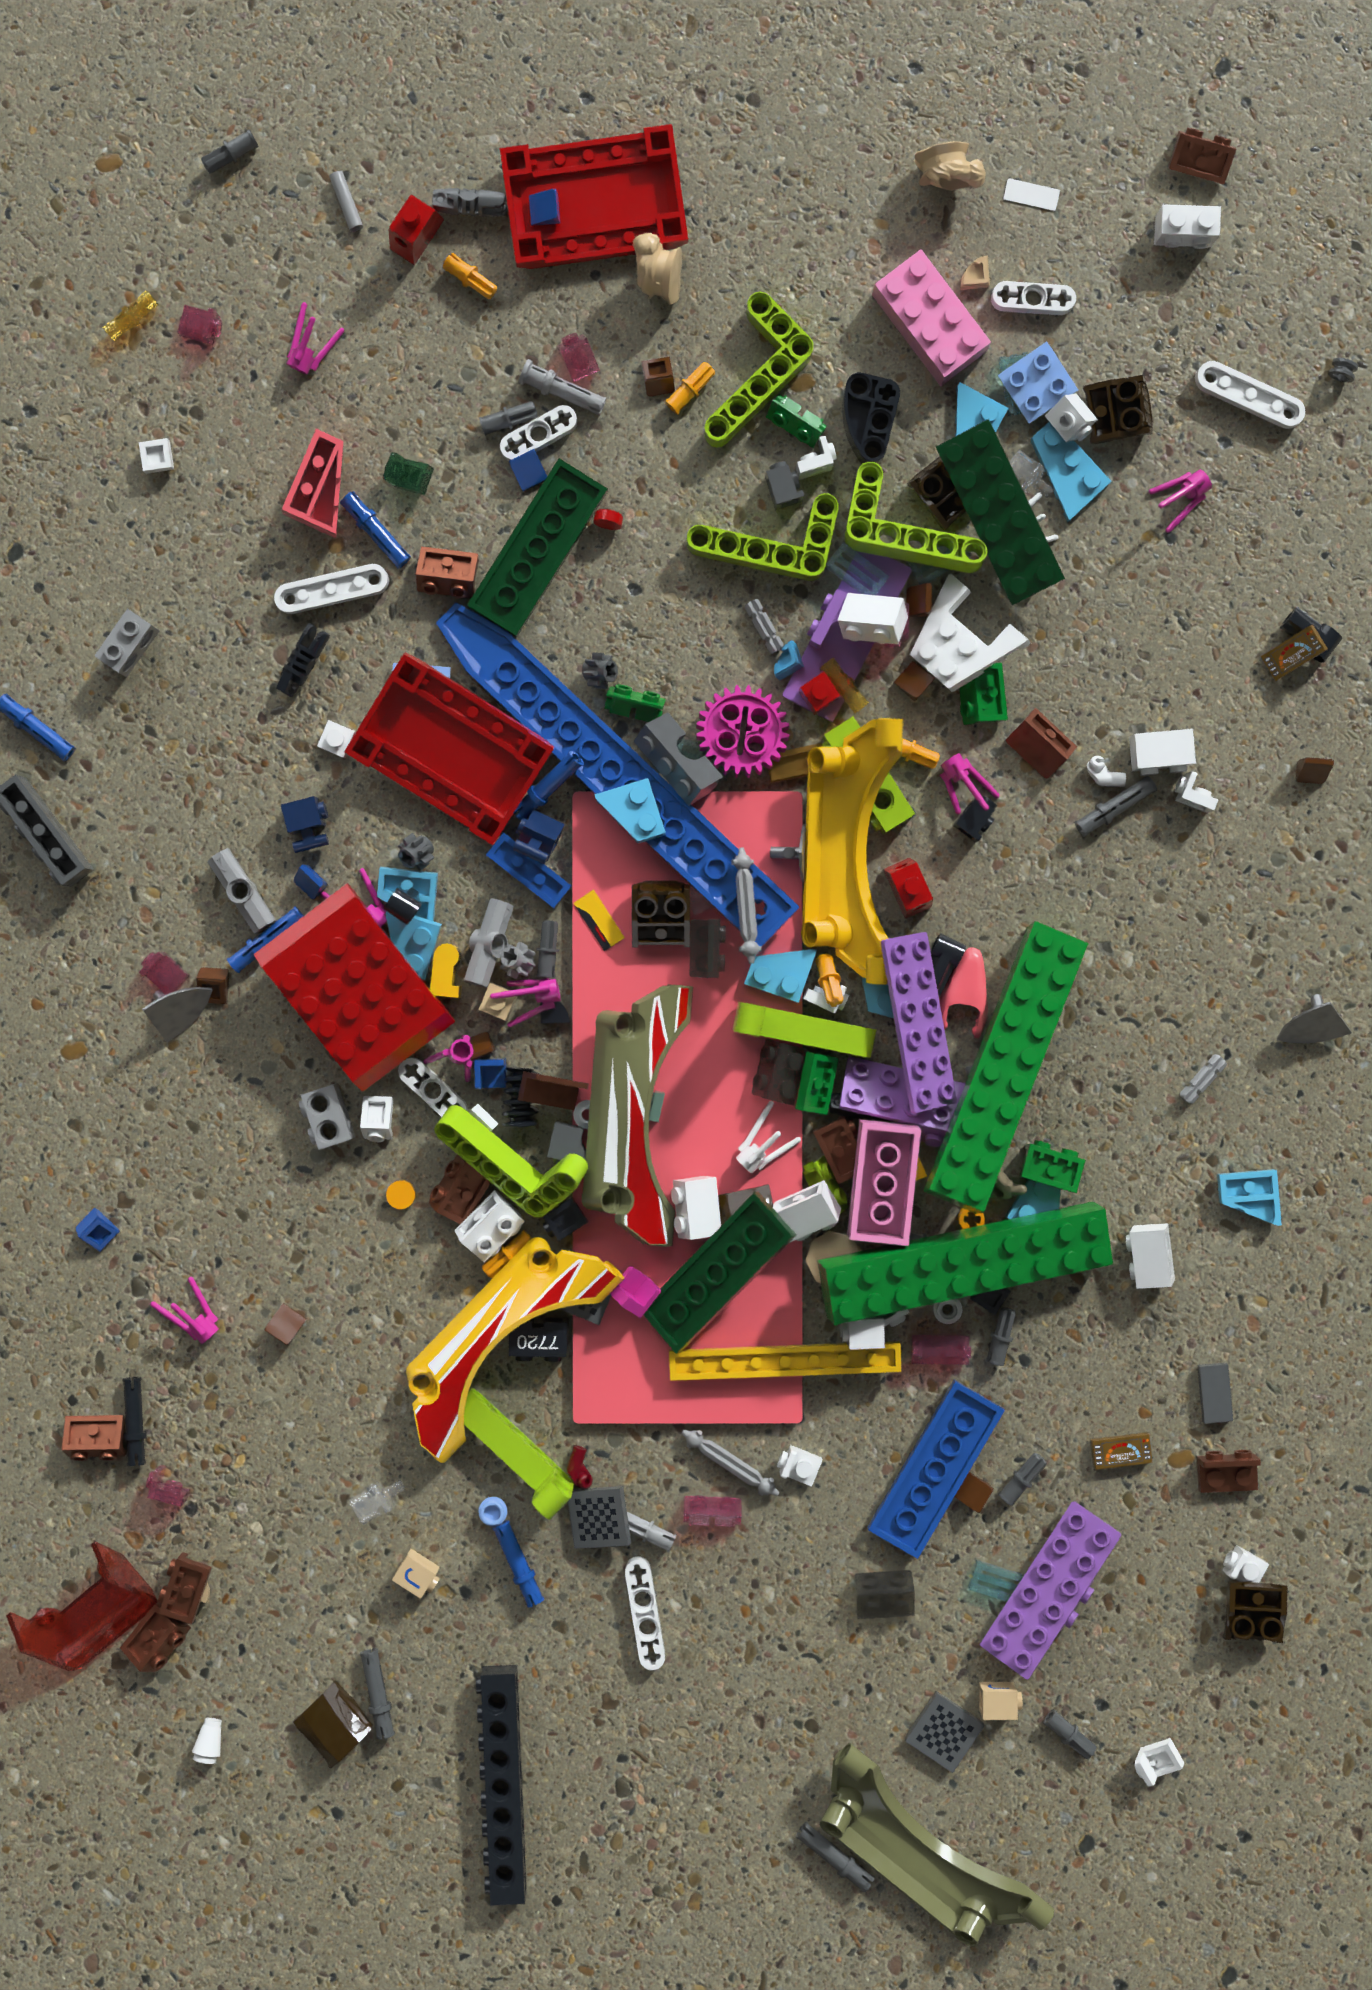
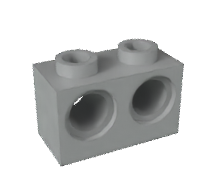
(126, 643)
(335, 1114)

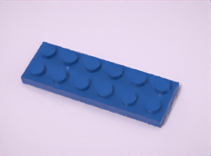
(935, 1469)

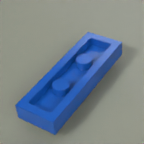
(529, 872)

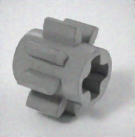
(517, 960)

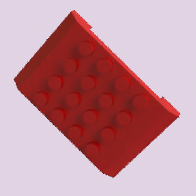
(605, 197)
(449, 747)
(353, 988)

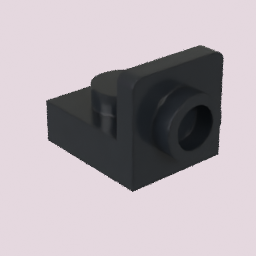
(564, 1219)

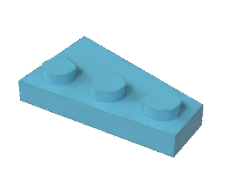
(1069, 469)

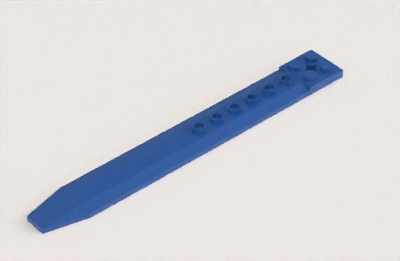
(561, 718)

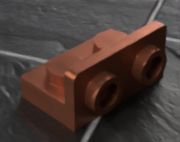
(1202, 156)
(446, 572)
(839, 1147)
(458, 1190)
(94, 1437)
(1227, 1472)
(184, 1589)
(154, 1640)

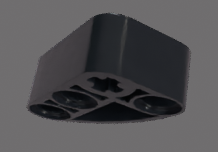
(862, 409)

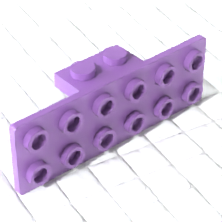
(827, 637)
(918, 1022)
(882, 1093)
(1051, 1590)

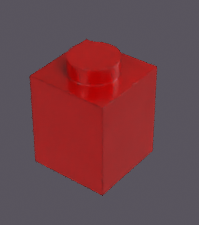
(819, 693)

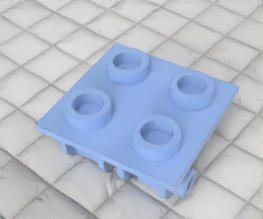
(1037, 382)

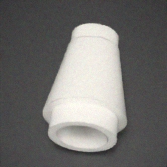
(208, 1742)

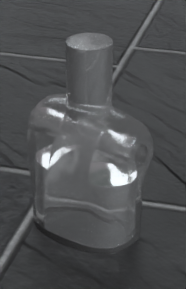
(1030, 474)
(375, 1501)

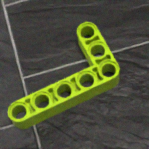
(763, 376)
(902, 534)
(772, 548)
(804, 1029)
(505, 1168)
(550, 1483)

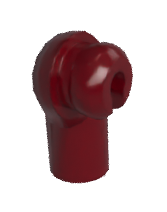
(577, 1470)

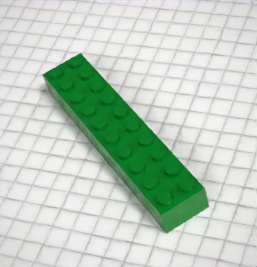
(1005, 1068)
(965, 1262)

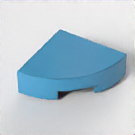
(789, 661)

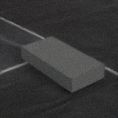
(1215, 1392)

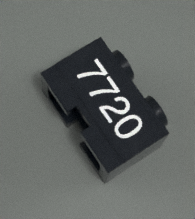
(540, 1340)

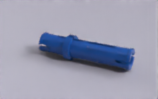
(371, 525)
(25, 720)
(539, 794)
(246, 954)
(522, 1573)

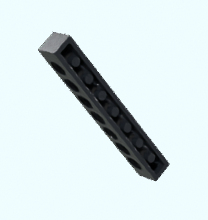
(511, 1887)

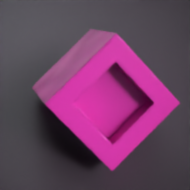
(636, 1292)

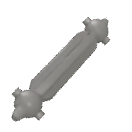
(746, 905)
(730, 1462)

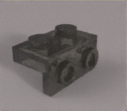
(704, 948)
(779, 1072)
(884, 1594)

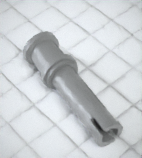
(549, 383)

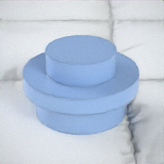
(492, 1511)

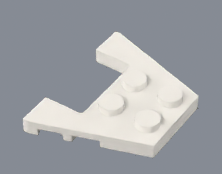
(953, 650)

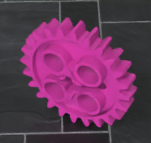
(768, 735)

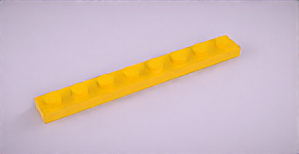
(782, 1361)

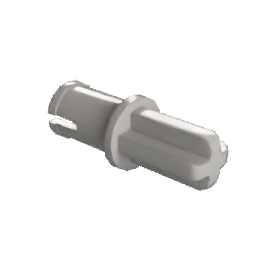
(650, 1532)

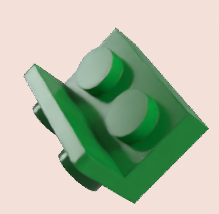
(984, 697)
(816, 1083)
(1052, 1167)

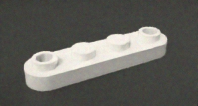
(1250, 394)
(331, 588)

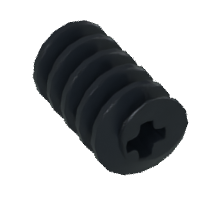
(520, 1110)

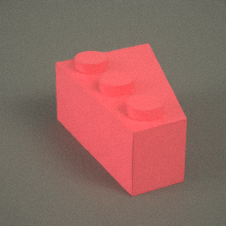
(317, 484)

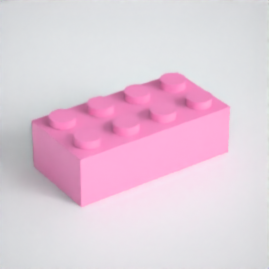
(930, 317)
(883, 1182)

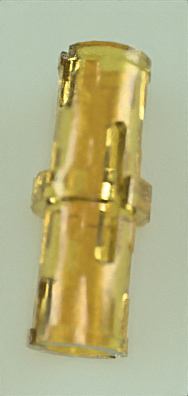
(130, 316)
(844, 685)

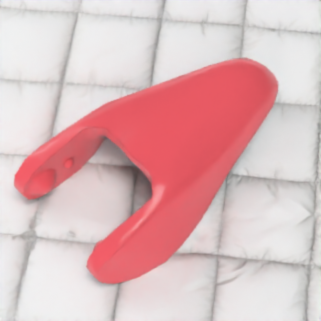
(967, 988)

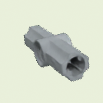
(231, 875)
(488, 943)

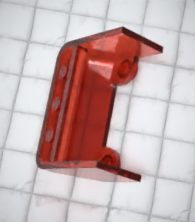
(92, 1620)

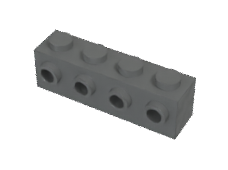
(43, 831)

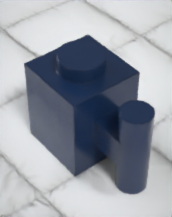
(304, 817)
(538, 836)

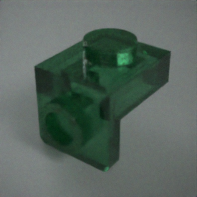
(407, 474)

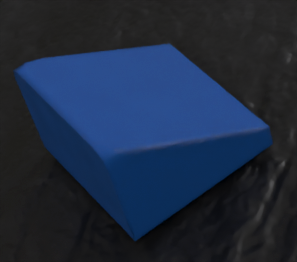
(544, 208)
(528, 470)
(309, 881)
(96, 1230)

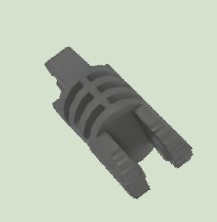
(469, 202)

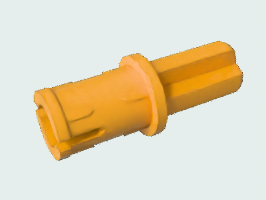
(469, 276)
(690, 388)
(919, 754)
(829, 979)
(506, 1253)

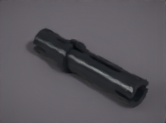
(134, 1421)

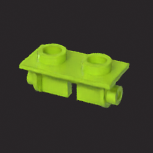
(820, 1171)

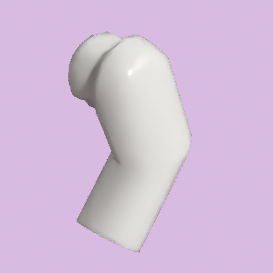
(1102, 775)

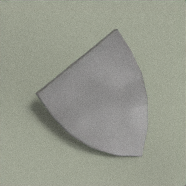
(792, 852)
(176, 1010)
(1315, 1025)

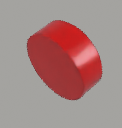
(608, 519)

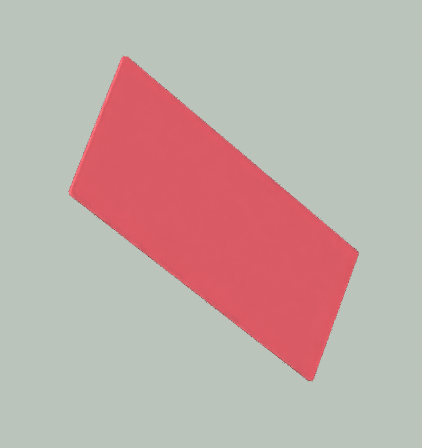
(703, 1120)

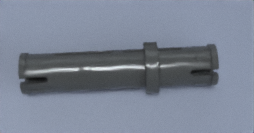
(1143, 788)
(380, 1706)
(835, 1857)

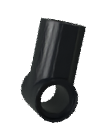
(1299, 620)
(403, 904)
(945, 956)

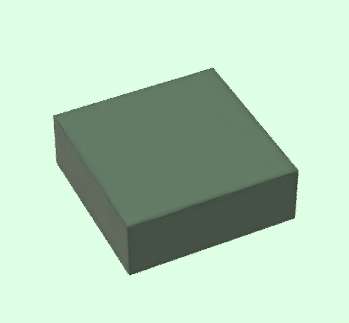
(656, 1105)

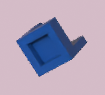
(490, 1073)

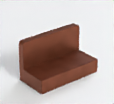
(1041, 743)
(549, 1090)

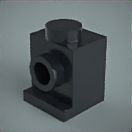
(975, 819)

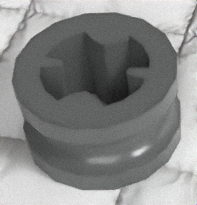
(1343, 370)

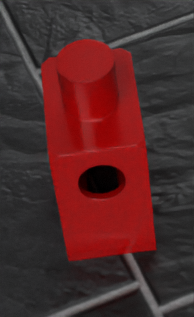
(415, 226)
(909, 887)

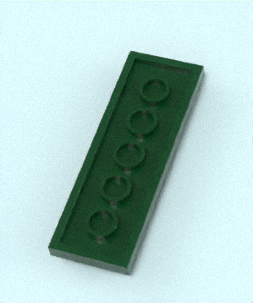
(1000, 512)
(537, 547)
(718, 1272)

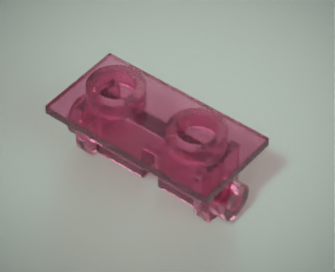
(940, 1349)
(725, 1510)

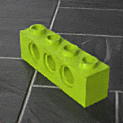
(898, 807)

